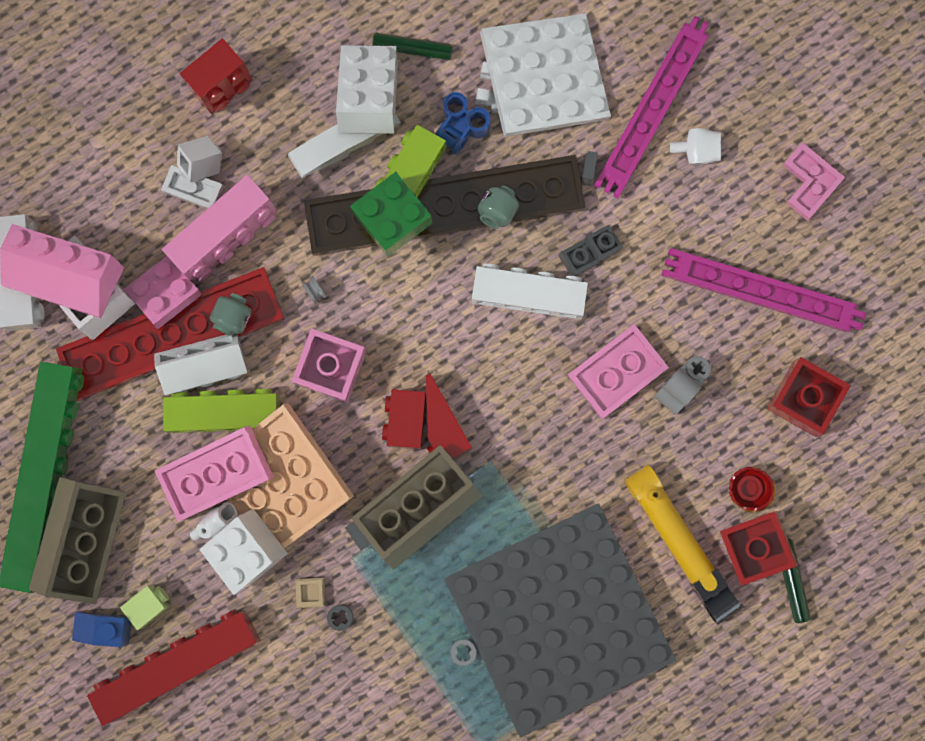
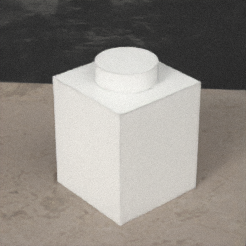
(199, 158)

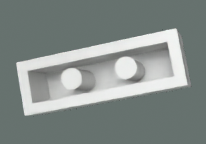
(200, 364)

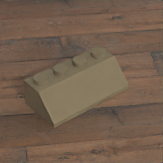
(416, 507)

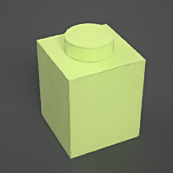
(146, 606)

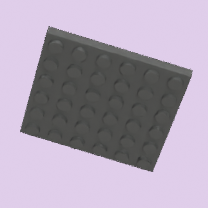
(559, 620)

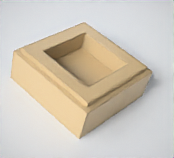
(310, 592)

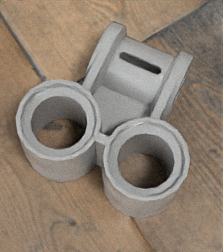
(684, 384)

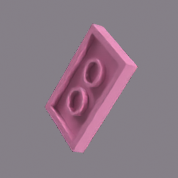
(618, 371)

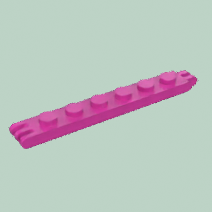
(653, 107)
(763, 291)

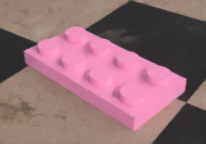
(214, 473)

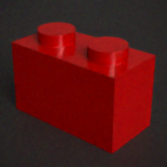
(405, 419)

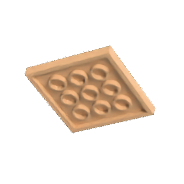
(303, 483)

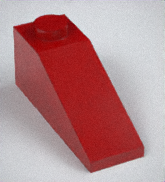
(442, 424)

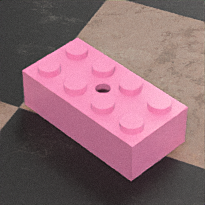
(220, 230)

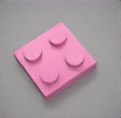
(162, 292)

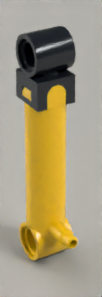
(686, 550)

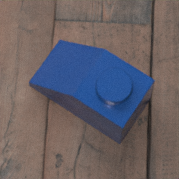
(101, 629)

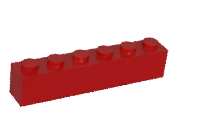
(174, 667)

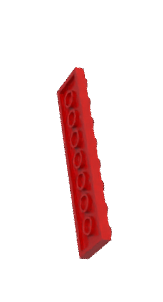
(130, 346)

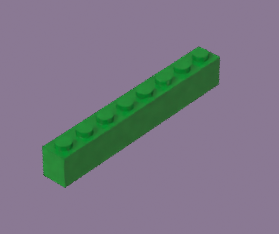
(40, 468)

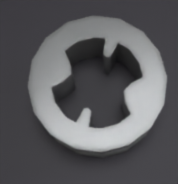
(314, 290)
(472, 653)

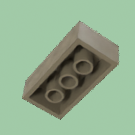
(77, 541)

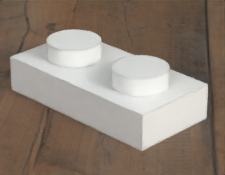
(200, 192)

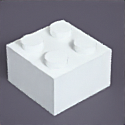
(243, 551)

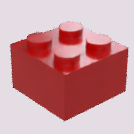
(217, 76)
(808, 397)
(758, 548)

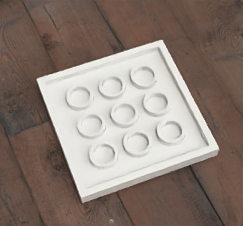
(545, 74)

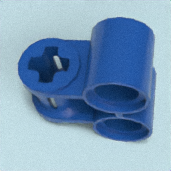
(458, 126)

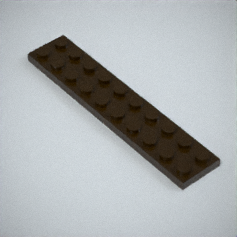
(540, 187)

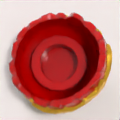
(752, 489)

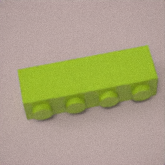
(417, 158)
(217, 412)

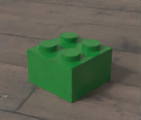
(391, 214)

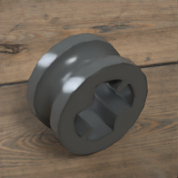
(337, 609)

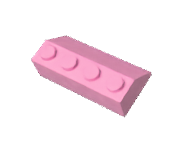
(58, 270)

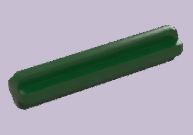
(414, 46)
(796, 592)

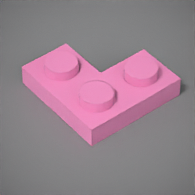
(817, 177)

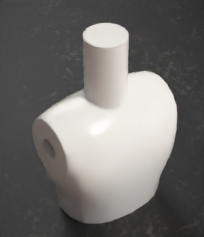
(701, 146)
(214, 521)

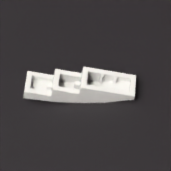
(329, 148)

